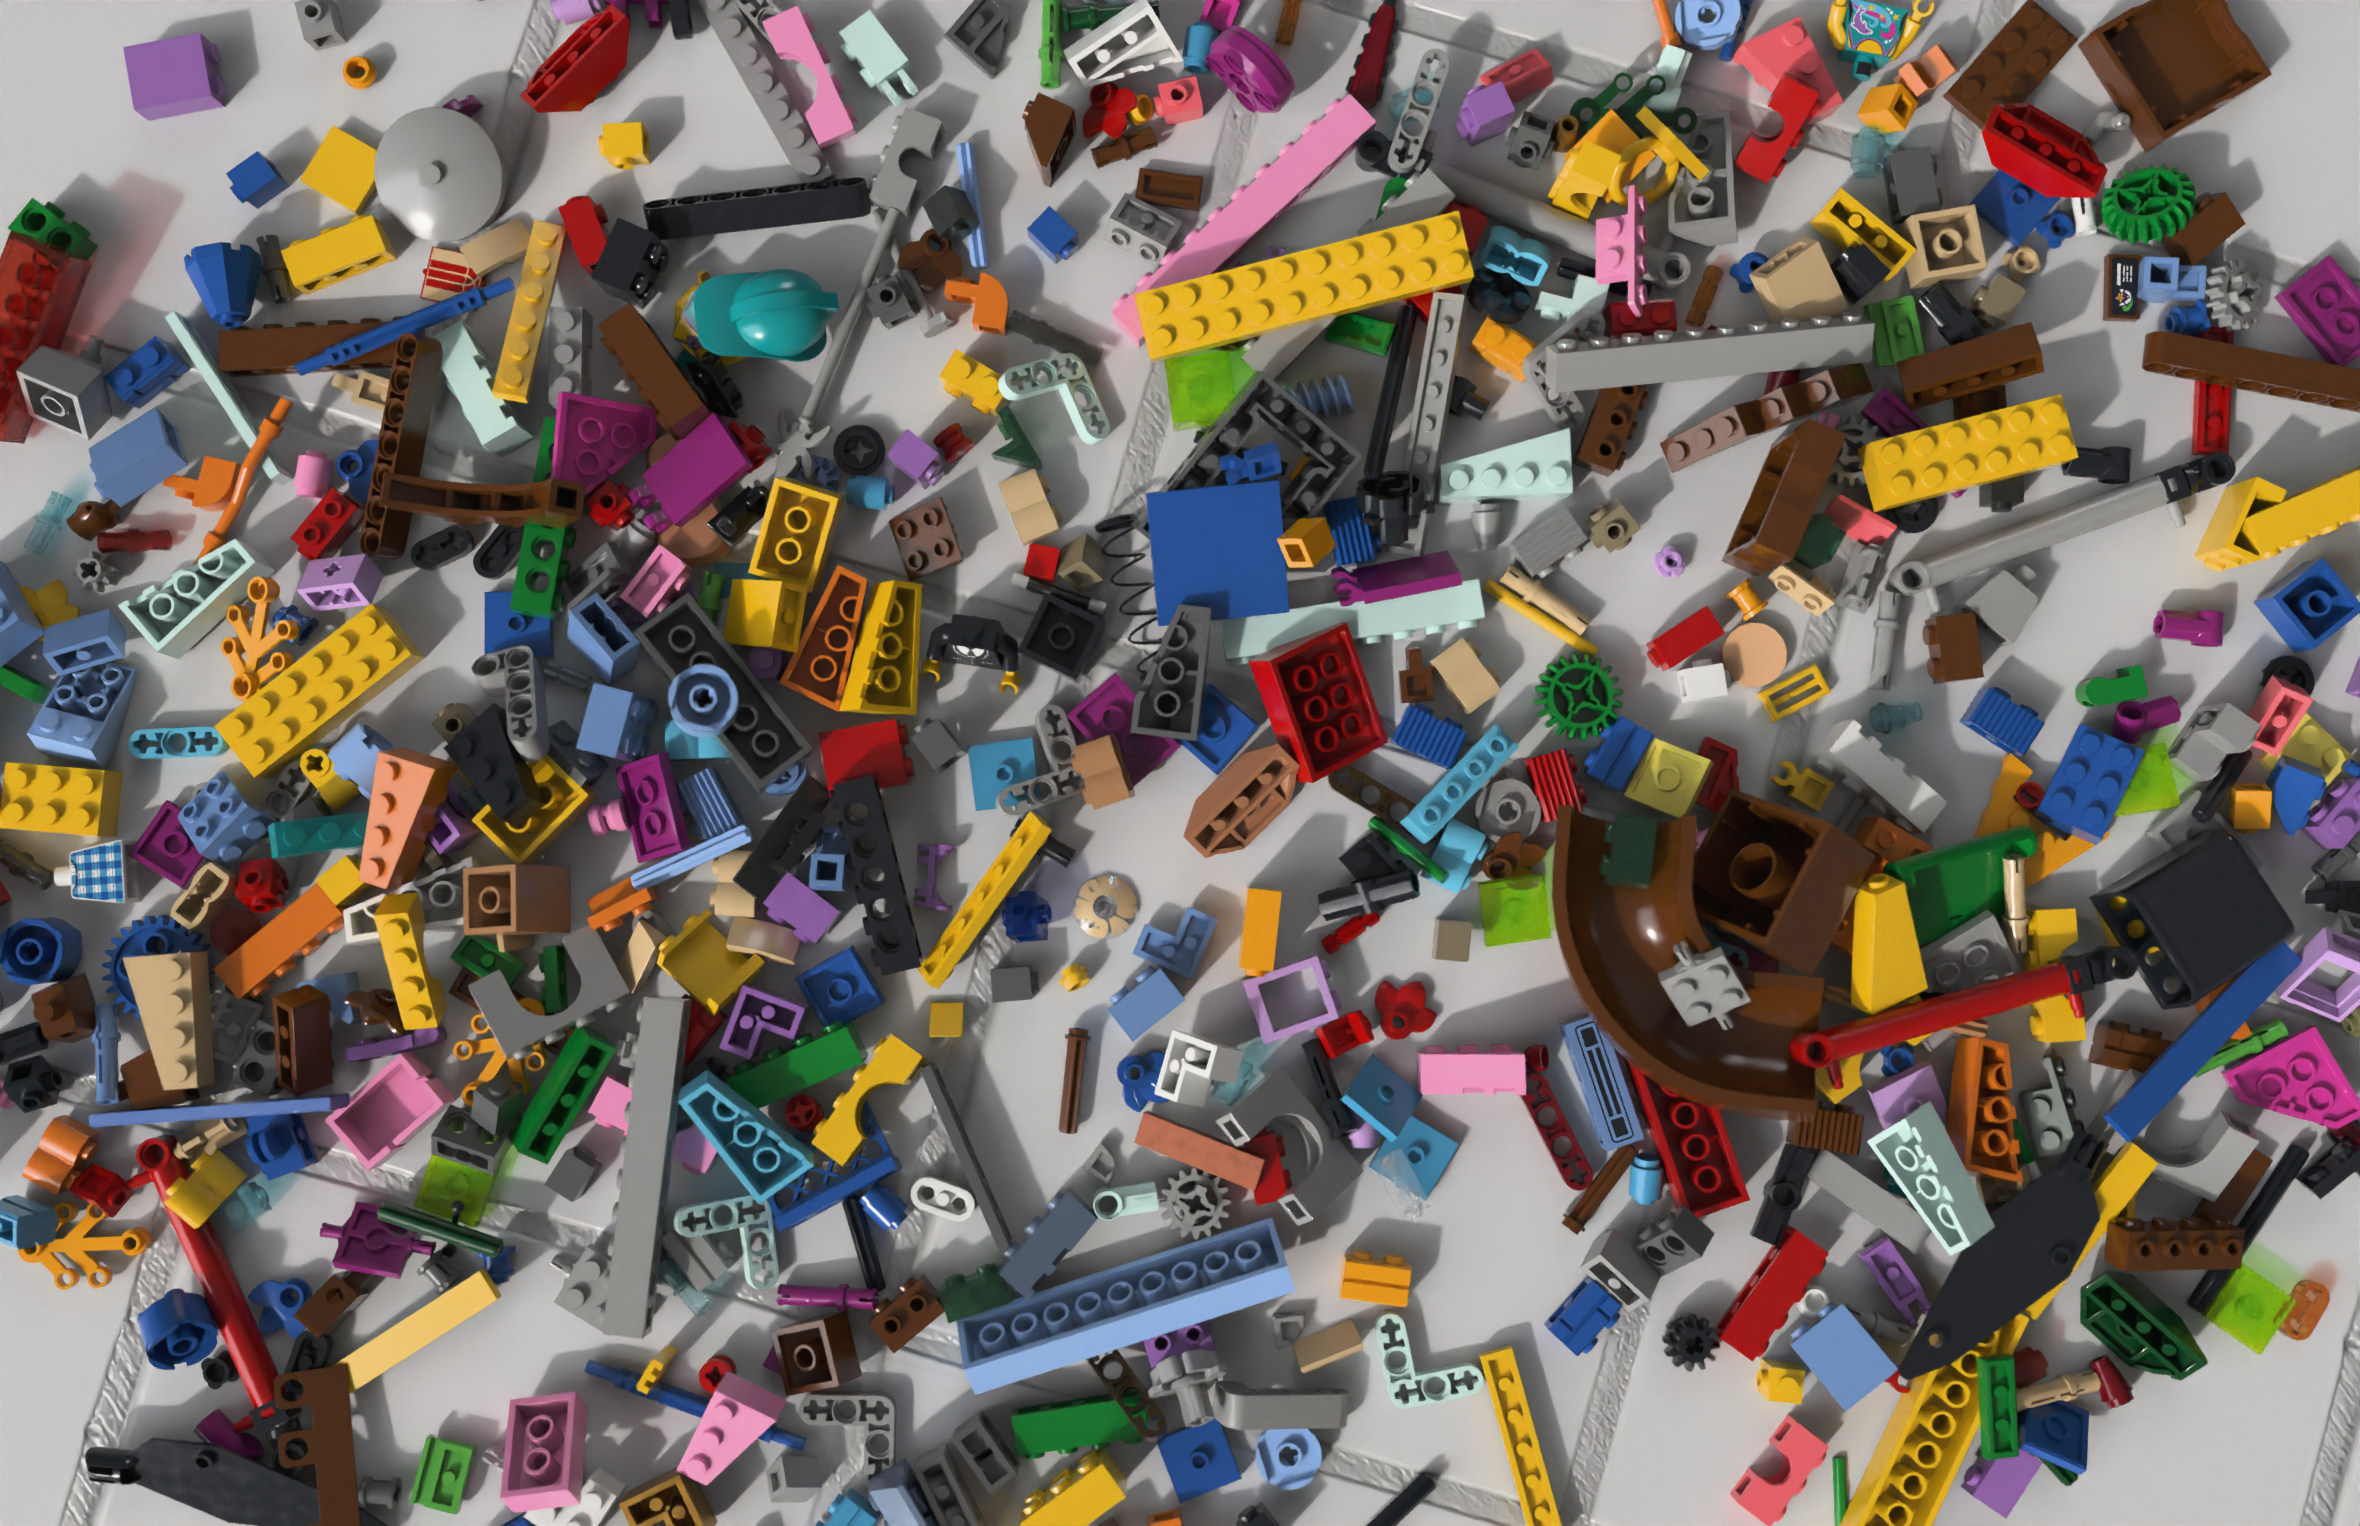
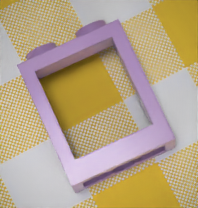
(2335, 948)
(1260, 1013)

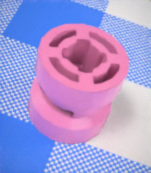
(607, 817)

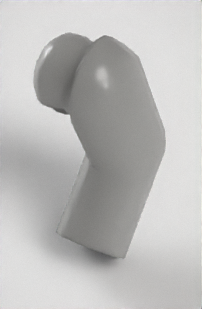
(2106, 123)

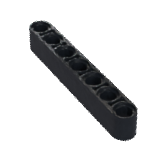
(758, 208)

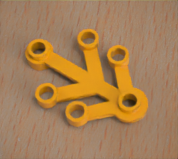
(248, 676)
(498, 1059)
(76, 1245)

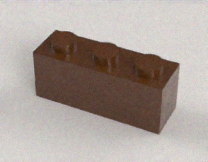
(302, 1039)

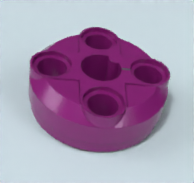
(1250, 70)

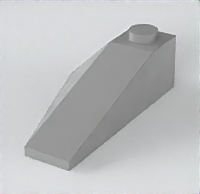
(1707, 208)

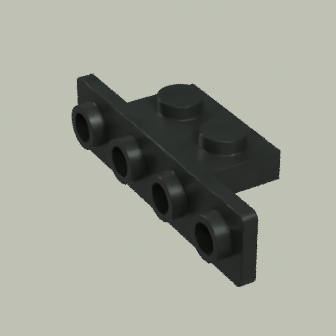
(786, 838)
(2051, 1109)

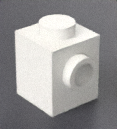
(1703, 681)

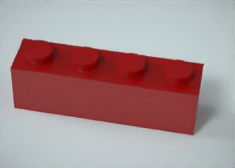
(1770, 1293)

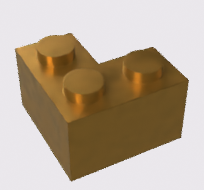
(668, 1498)

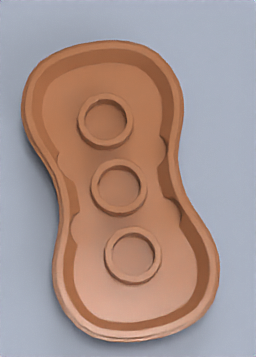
(694, 541)

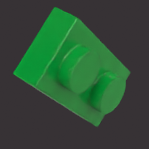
(485, 958)
(553, 965)

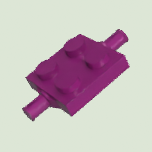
(373, 1244)

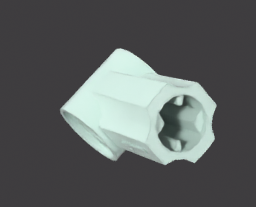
(1672, 68)
(1130, 1200)

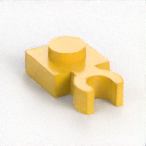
(1806, 788)

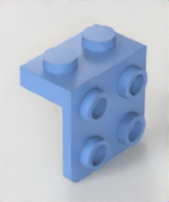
(223, 821)

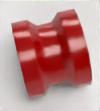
(953, 442)
(798, 1109)
(718, 1366)

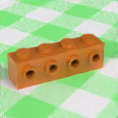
(281, 943)

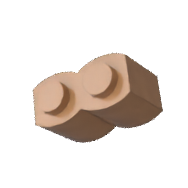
(1103, 772)

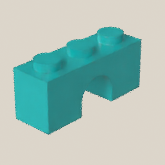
(317, 834)

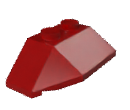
(581, 65)
(2042, 152)

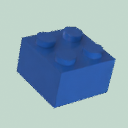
(2308, 605)

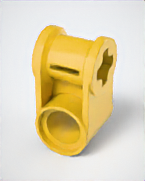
(331, 787)

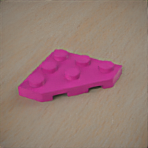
(598, 437)
(2296, 1080)

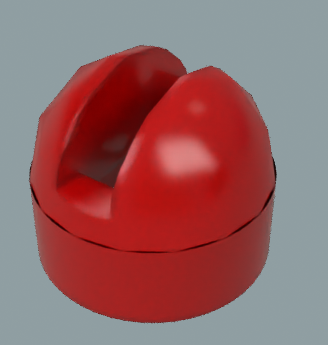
(2032, 790)
(1537, 1057)

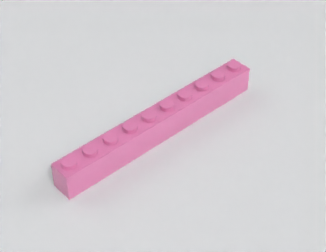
(1255, 206)

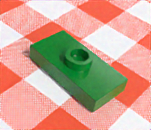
(1361, 333)

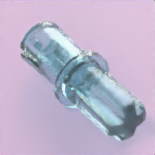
(47, 523)
(678, 1281)

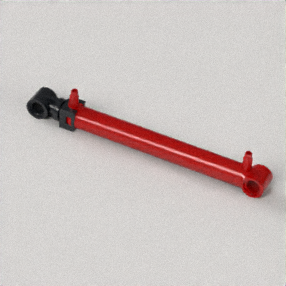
(2060, 976)
(226, 1304)

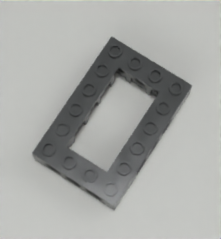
(1263, 398)

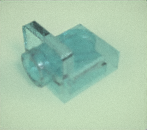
(245, 1206)

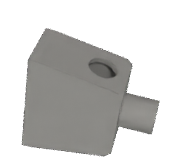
(2002, 604)

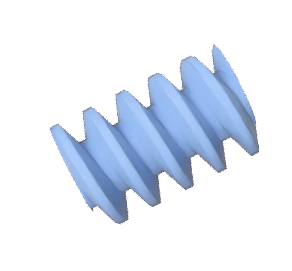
(1324, 396)

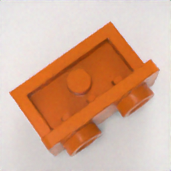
(618, 902)

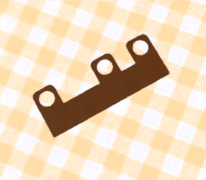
(328, 1441)

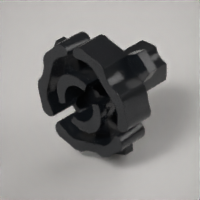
(1390, 503)

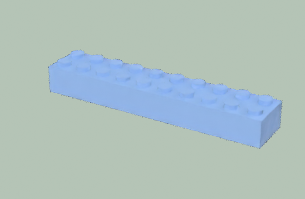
(1124, 1306)

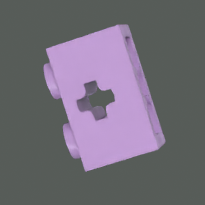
(340, 582)

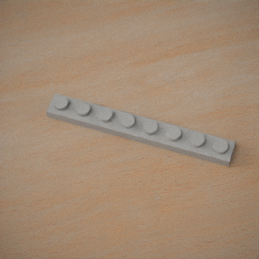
(767, 90)
(1432, 406)

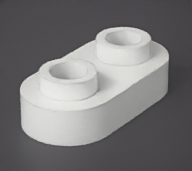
(943, 1200)

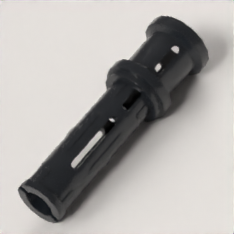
(1335, 1110)

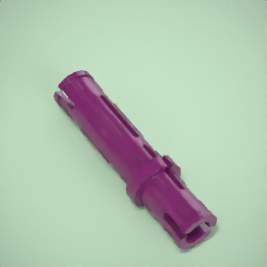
(840, 1297)

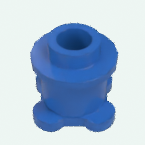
(1742, 270)
(2188, 320)
(305, 624)
(500, 1267)

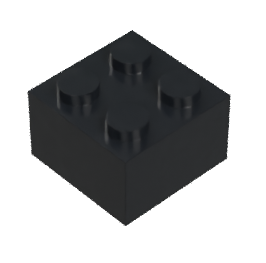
(631, 263)
(1062, 637)

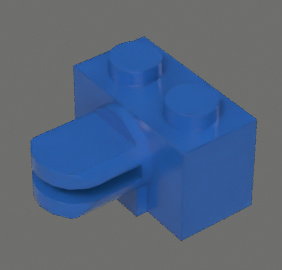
(279, 1144)

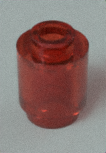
(2029, 1366)

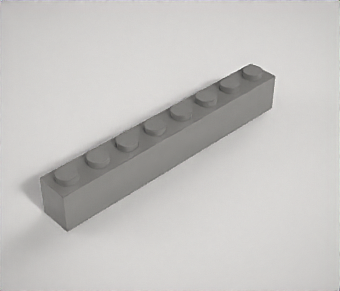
(1423, 199)

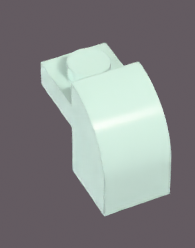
(1584, 294)

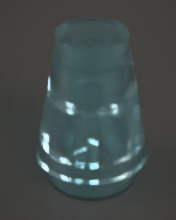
(1894, 715)

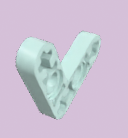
(1068, 384)
(747, 1226)
(1408, 1376)

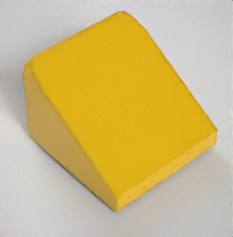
(946, 1019)

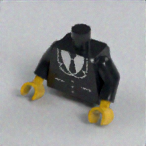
(974, 643)

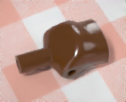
(93, 518)

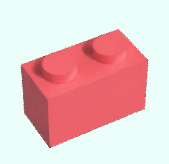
(2278, 713)

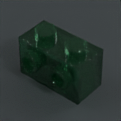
(1819, 542)
(1629, 851)
(975, 1293)

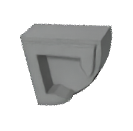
(1101, 1164)
(1288, 1327)

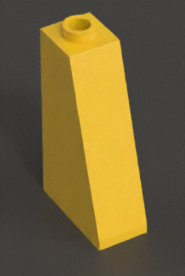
(1885, 946)

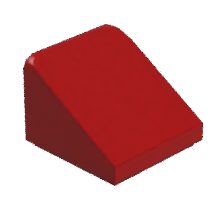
(1042, 562)

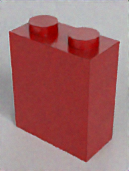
(865, 750)

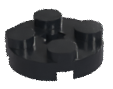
(1499, 295)

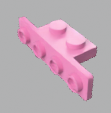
(1621, 250)

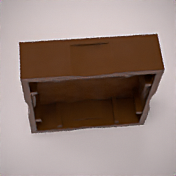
(2172, 64)
(1784, 498)

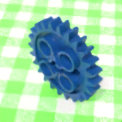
(143, 942)

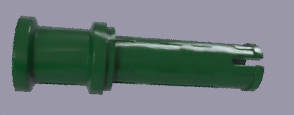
(1093, 16)

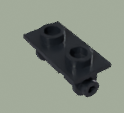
(721, 396)
(740, 514)

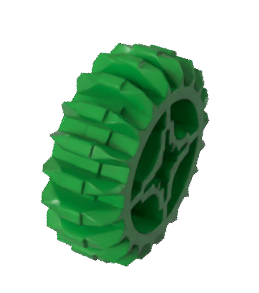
(2148, 204)
(1590, 703)

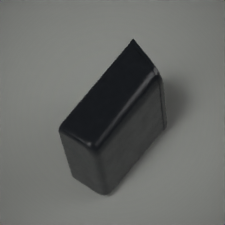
(2203, 913)

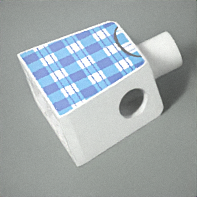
(102, 873)

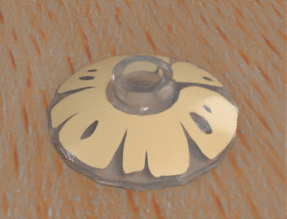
(1122, 902)

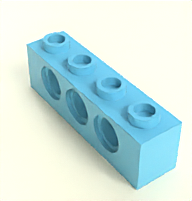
(1459, 784)

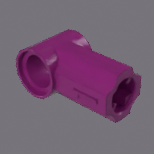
(2199, 627)
(2135, 718)
(219, 1430)

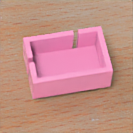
(390, 1110)

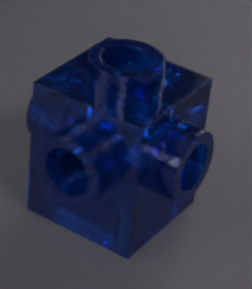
(1026, 917)

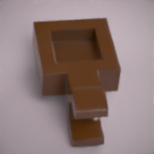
(1415, 683)

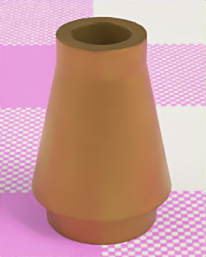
(1565, 134)

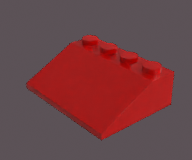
(1319, 701)

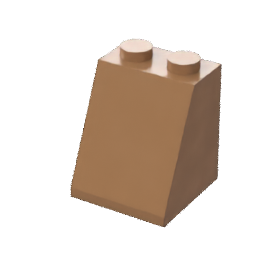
(516, 900)

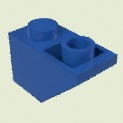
(2294, 790)

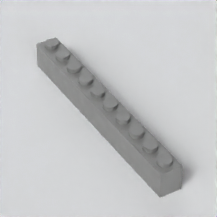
(1708, 353)
(646, 1166)

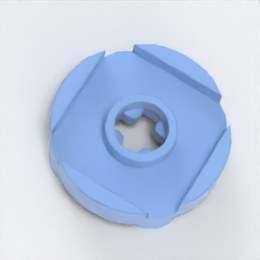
(1708, 35)
(1280, 1472)

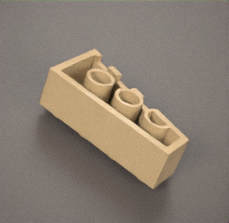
(176, 1015)

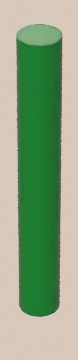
(1408, 849)
(1839, 1488)

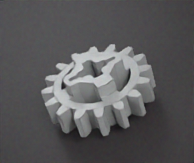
(2234, 295)
(1855, 442)
(1210, 1208)

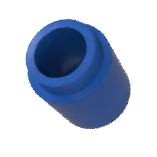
(884, 1206)

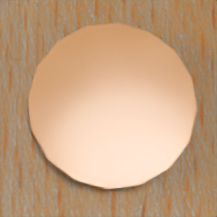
(1753, 654)

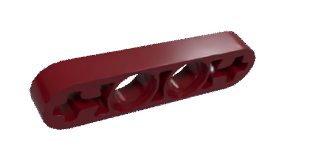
(1551, 1132)

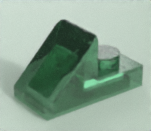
(1019, 450)

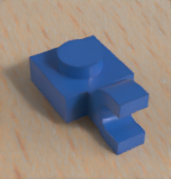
(1257, 464)

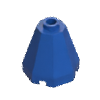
(225, 280)

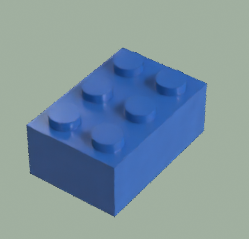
(2089, 784)

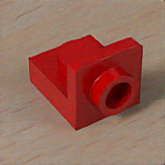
(101, 1189)

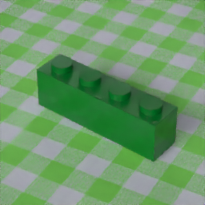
(800, 1065)
(562, 1094)
(1074, 1424)

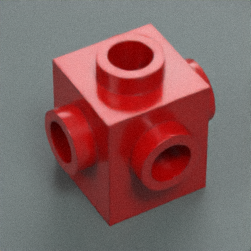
(752, 442)
(619, 513)
(262, 885)

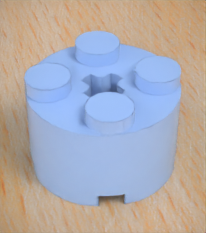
(692, 685)
(357, 756)

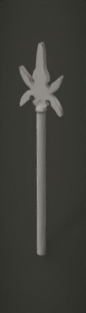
(797, 443)

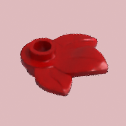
(1108, 110)
(1406, 1005)

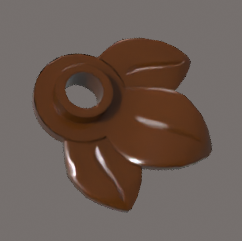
(928, 264)
(1515, 854)
(377, 1007)

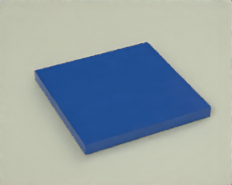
(1218, 550)

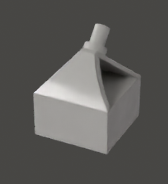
(67, 388)

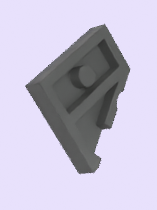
(981, 33)

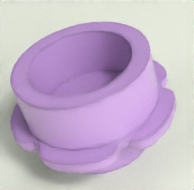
(1664, 568)

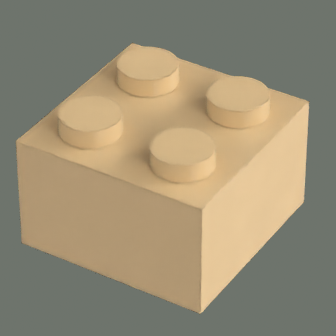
(1946, 246)

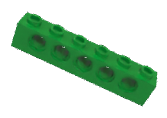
(531, 565)

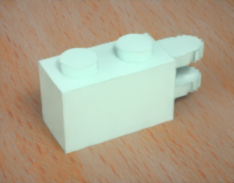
(878, 56)

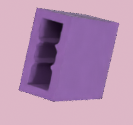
(174, 76)

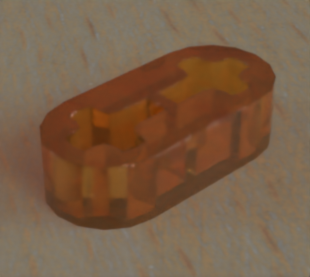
(2305, 1311)

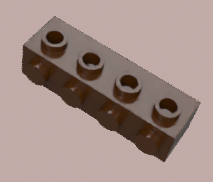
(1970, 366)
(1609, 428)
(2174, 1244)

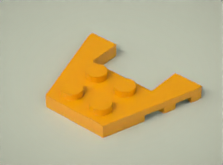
(2006, 813)

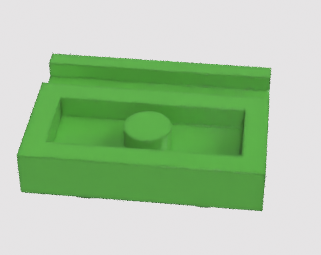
(1895, 330)
(443, 1474)

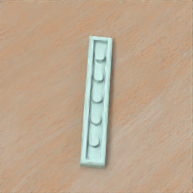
(226, 393)

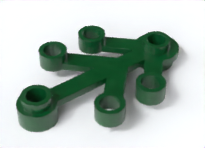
(1627, 109)

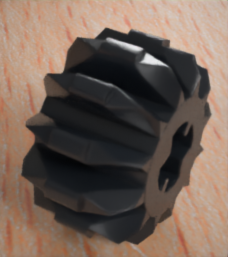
(1695, 1330)

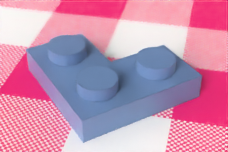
(1178, 952)

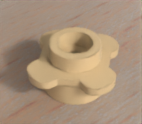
(2030, 260)

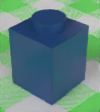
(256, 180)
(1053, 236)

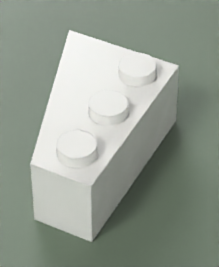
(1122, 46)

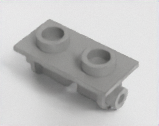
(1860, 577)

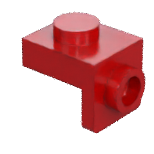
(1345, 1033)

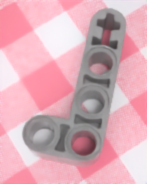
(521, 679)
(1869, 1201)
(1279, 1408)

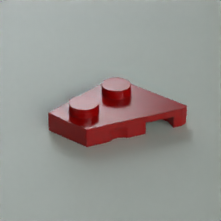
(1721, 776)

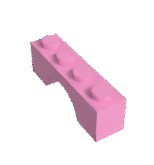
(792, 40)
(690, 1144)

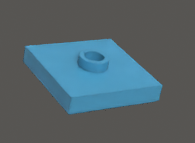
(1000, 766)
(1381, 1097)
(1425, 1150)

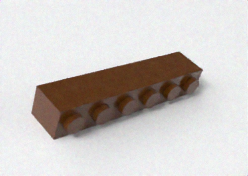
(278, 349)

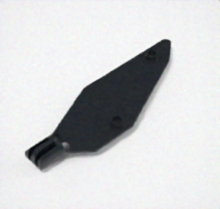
(2016, 1262)
(213, 1482)

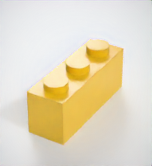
(1849, 222)
(338, 254)

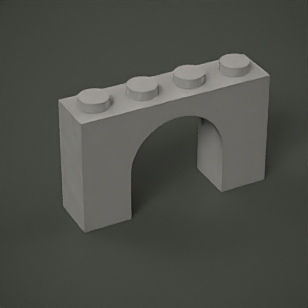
(521, 1030)
(1329, 1163)
(2200, 1168)

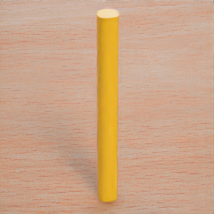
(1540, 618)

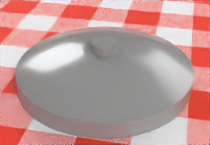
(440, 174)

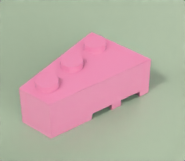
(1471, 1070)
(729, 1426)

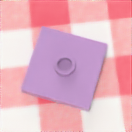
(1906, 1093)

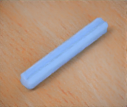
(970, 185)
(691, 857)

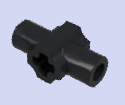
(1465, 400)

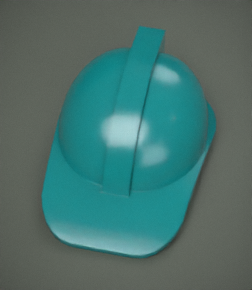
(764, 315)

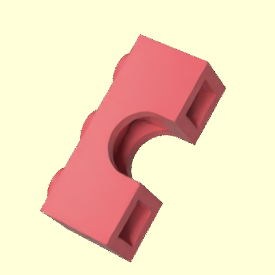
(1769, 1495)

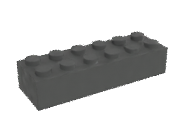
(762, 736)

